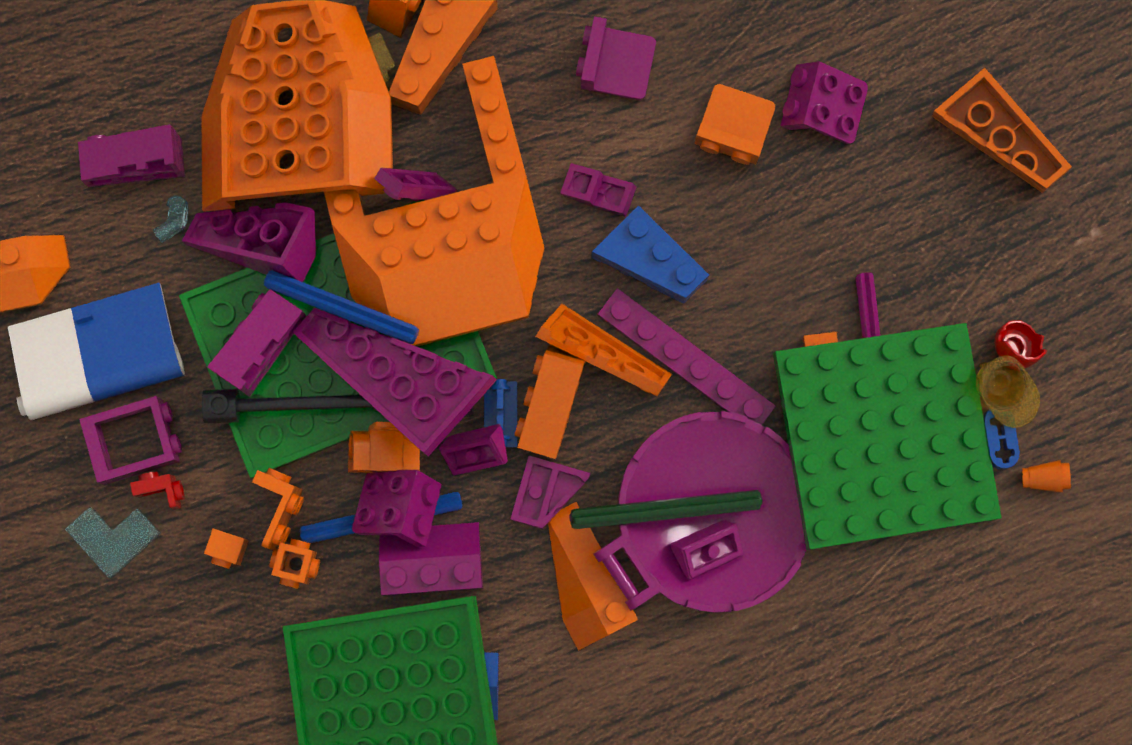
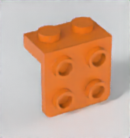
(735, 124)
(289, 504)

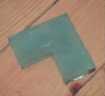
(111, 547)

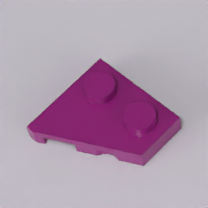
(545, 491)

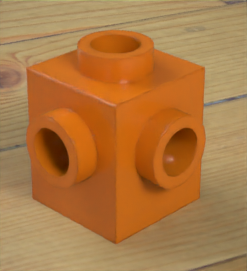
(281, 563)

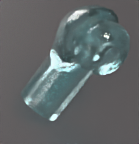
(176, 221)

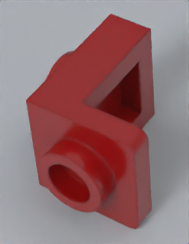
(152, 484)

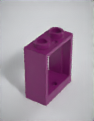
(98, 449)

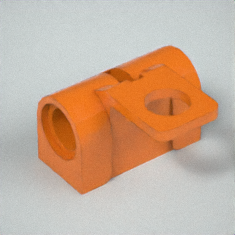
(381, 450)

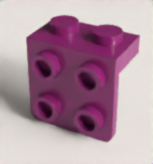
(615, 61)
(824, 101)
(397, 505)

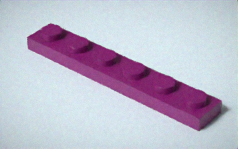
(684, 358)

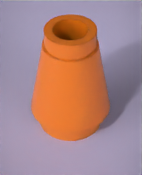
(1048, 476)

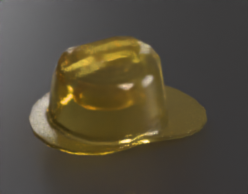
(1008, 391)

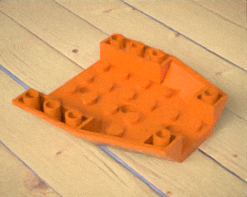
(332, 125)

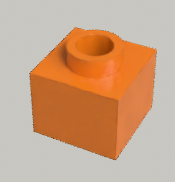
(225, 548)

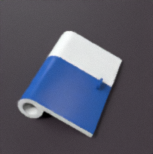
(94, 352)

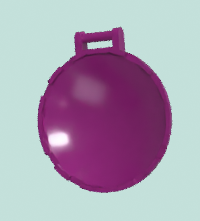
(708, 457)

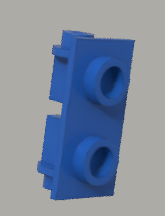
(501, 409)

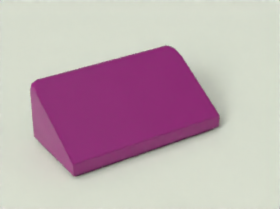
(475, 450)
(708, 548)

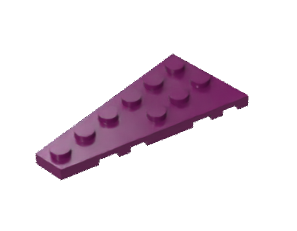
(403, 382)

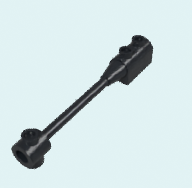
(226, 405)

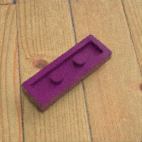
(413, 184)

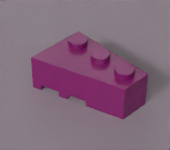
(257, 342)

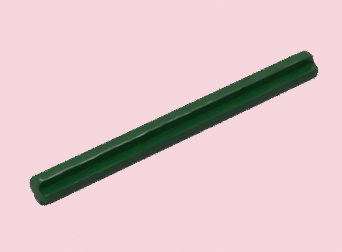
(665, 509)

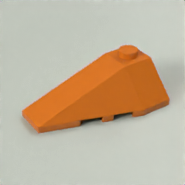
(587, 592)

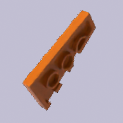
(594, 345)

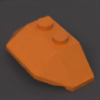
(30, 269)

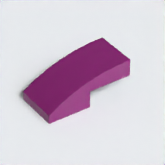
(598, 190)

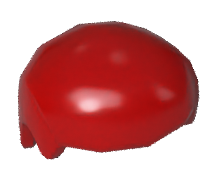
(1021, 342)

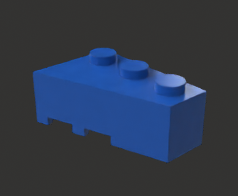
(650, 255)

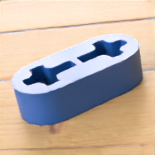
(1009, 439)

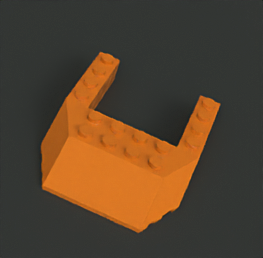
(454, 257)

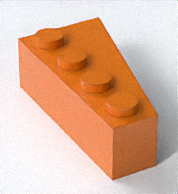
(436, 47)
(1000, 128)

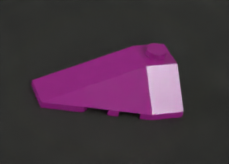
(259, 238)

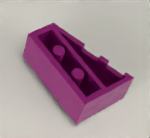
(131, 157)

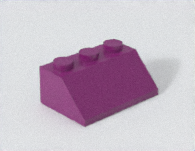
(446, 564)

